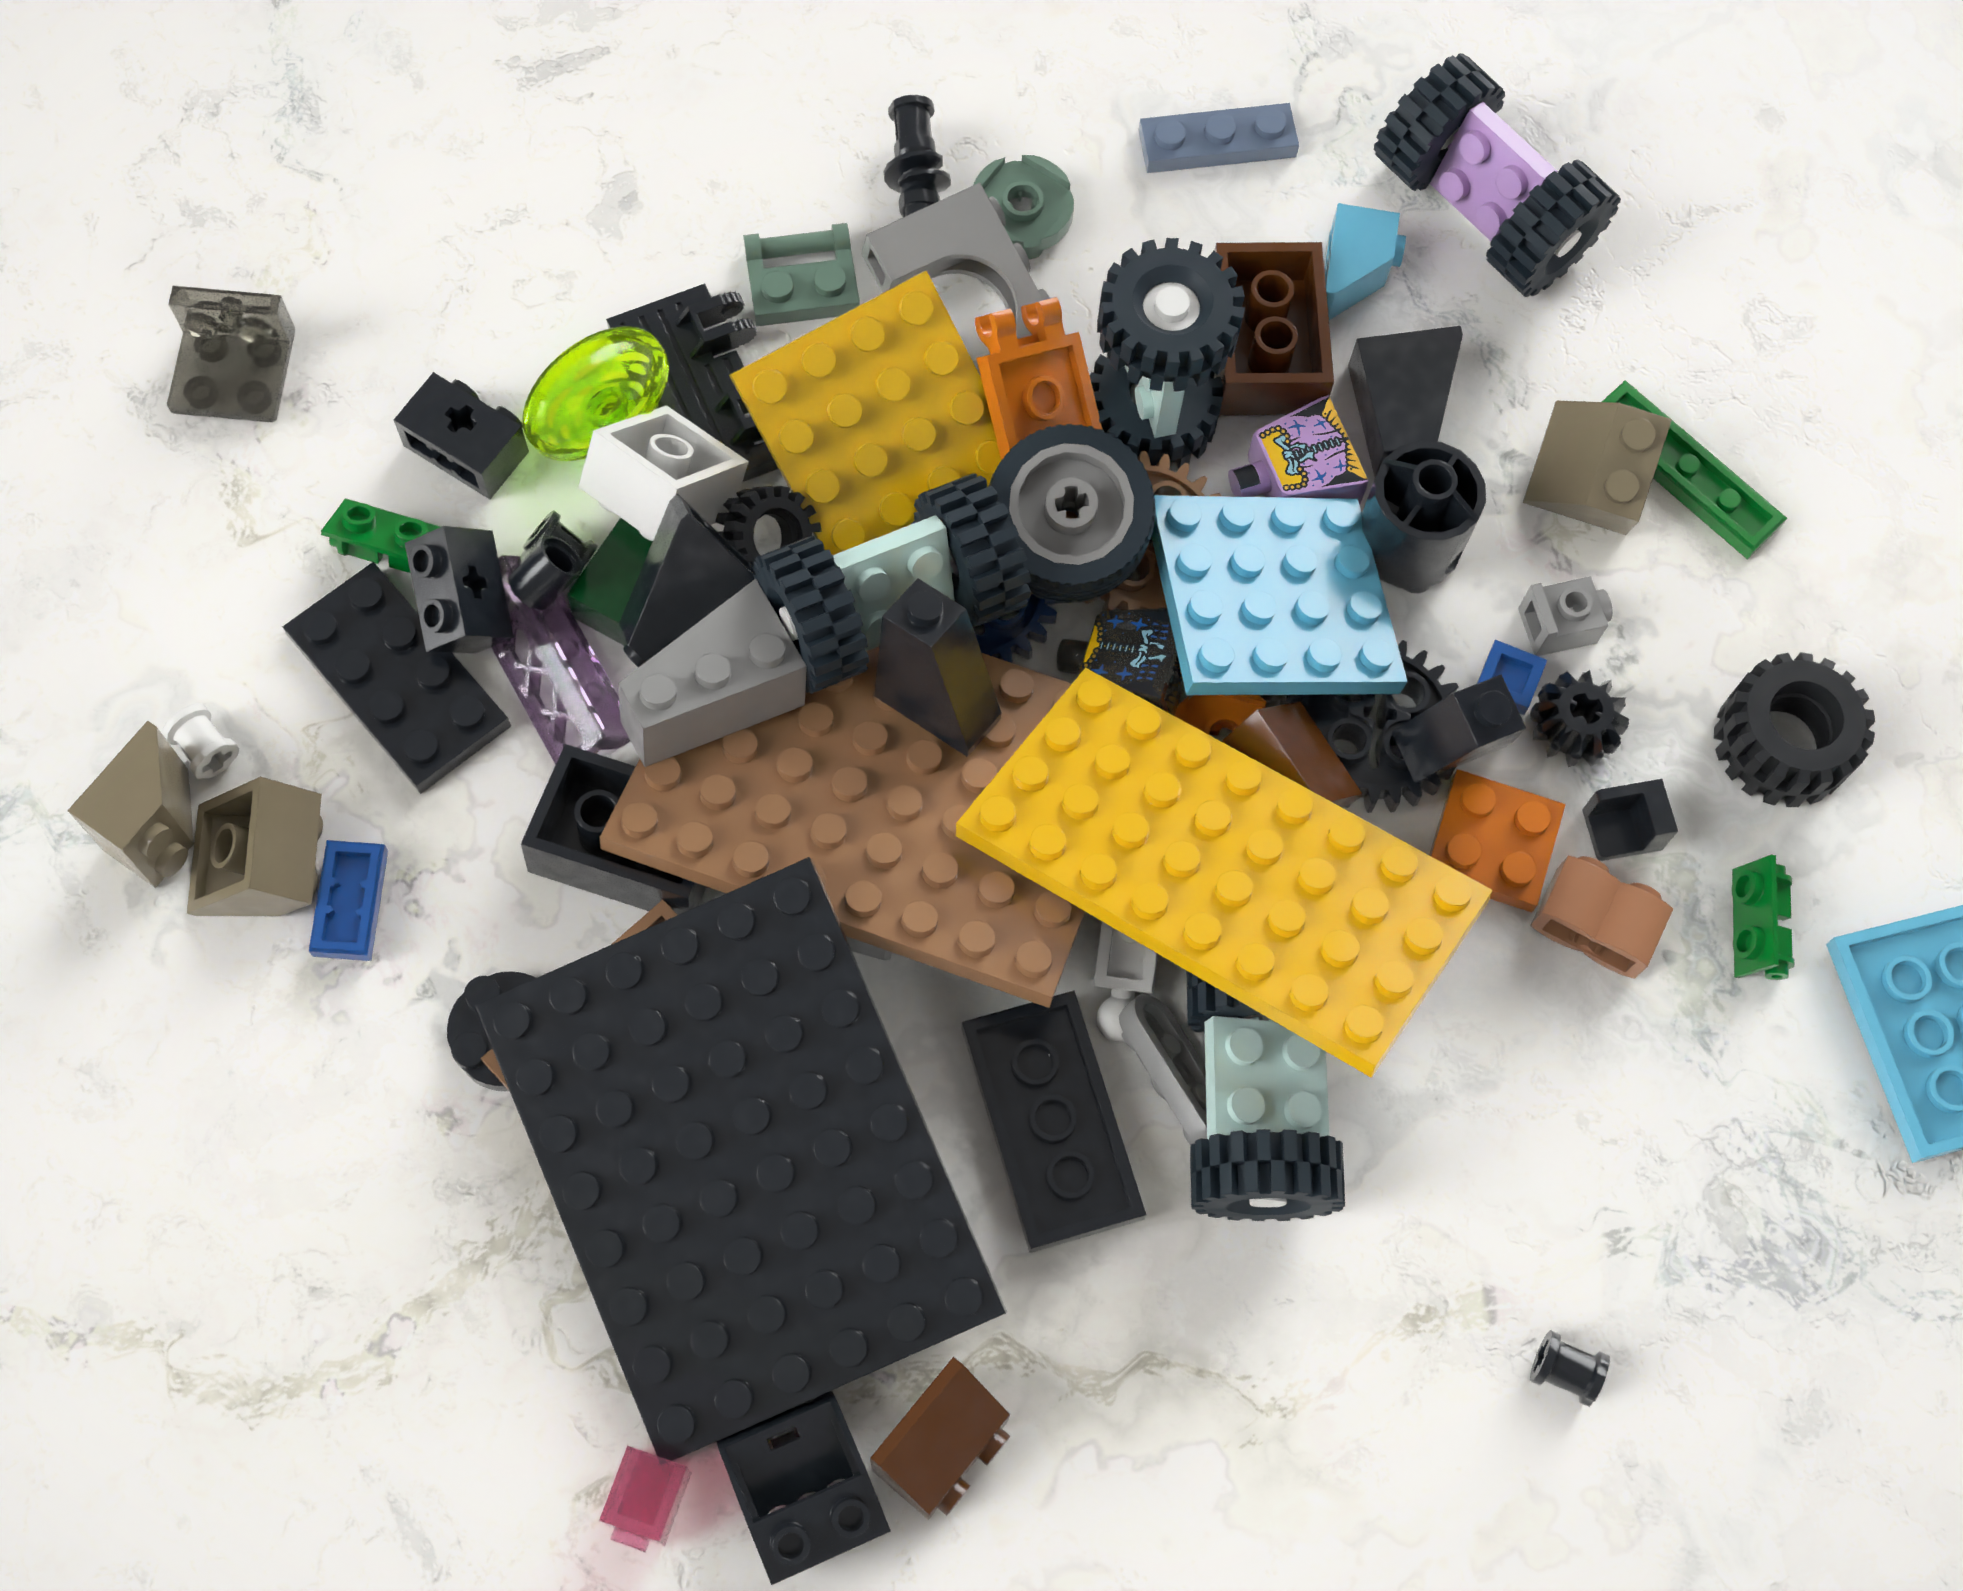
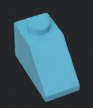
(1360, 254)

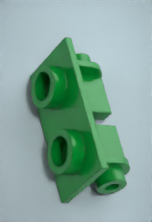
(371, 532)
(1759, 900)

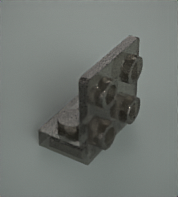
(230, 353)

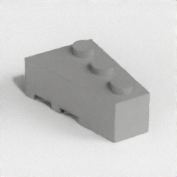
(713, 680)

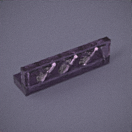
(579, 681)

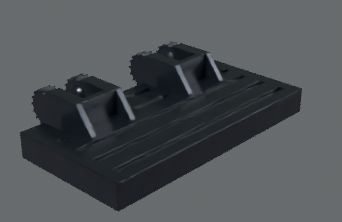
(696, 381)

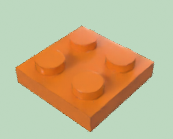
(1498, 837)

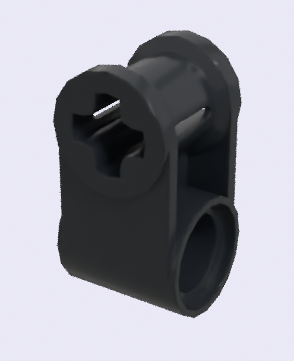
(549, 563)

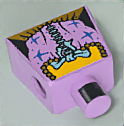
(1302, 458)

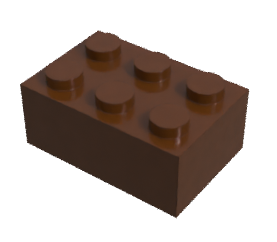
(1284, 330)

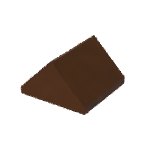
(1294, 746)

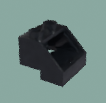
(765, 1478)

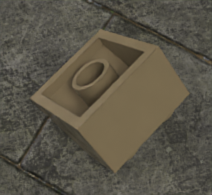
(1597, 463)
(141, 807)
(255, 851)

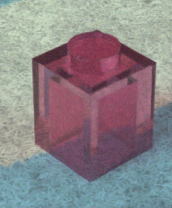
(644, 1499)

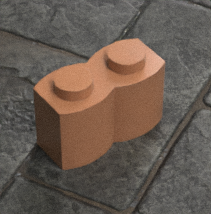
(1602, 916)

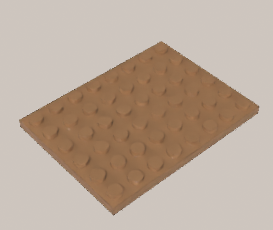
(877, 817)

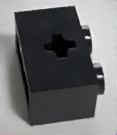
(462, 434)
(459, 590)

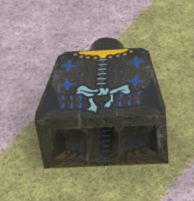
(1131, 651)

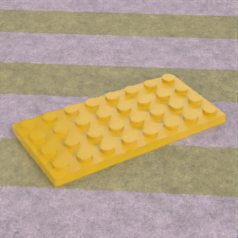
(1226, 869)

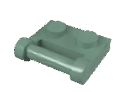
(804, 289)

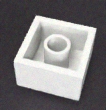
(653, 457)

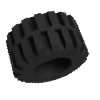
(1817, 698)

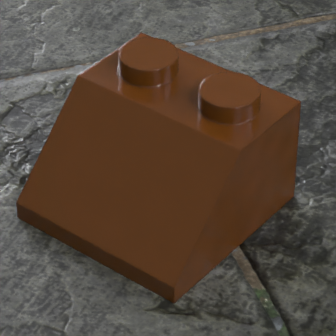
(941, 1441)

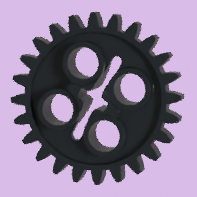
(1351, 722)

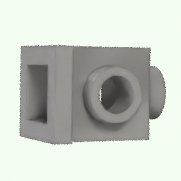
(1554, 626)

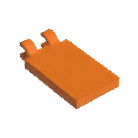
(1035, 377)

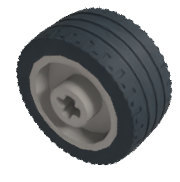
(1100, 483)

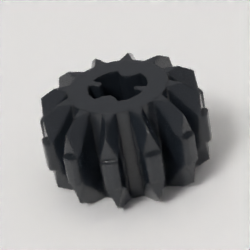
(1579, 718)

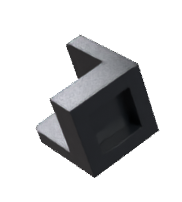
(1630, 820)

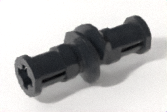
(916, 162)

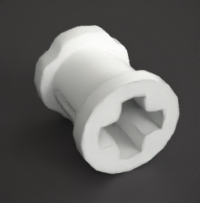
(200, 741)

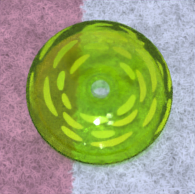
(594, 386)

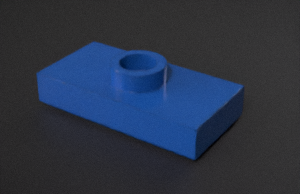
(348, 900)

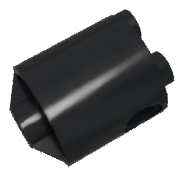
(1422, 513)

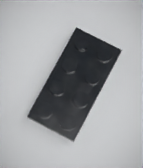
(410, 700)
(1053, 1122)

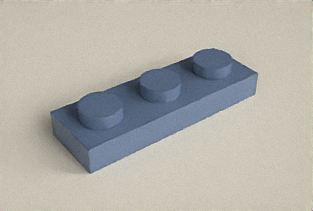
(1218, 137)

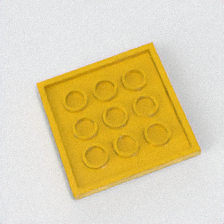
(872, 413)

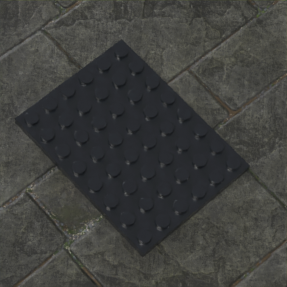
(739, 1160)

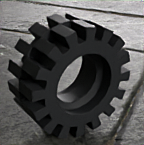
(762, 501)

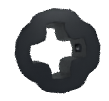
(1570, 1368)

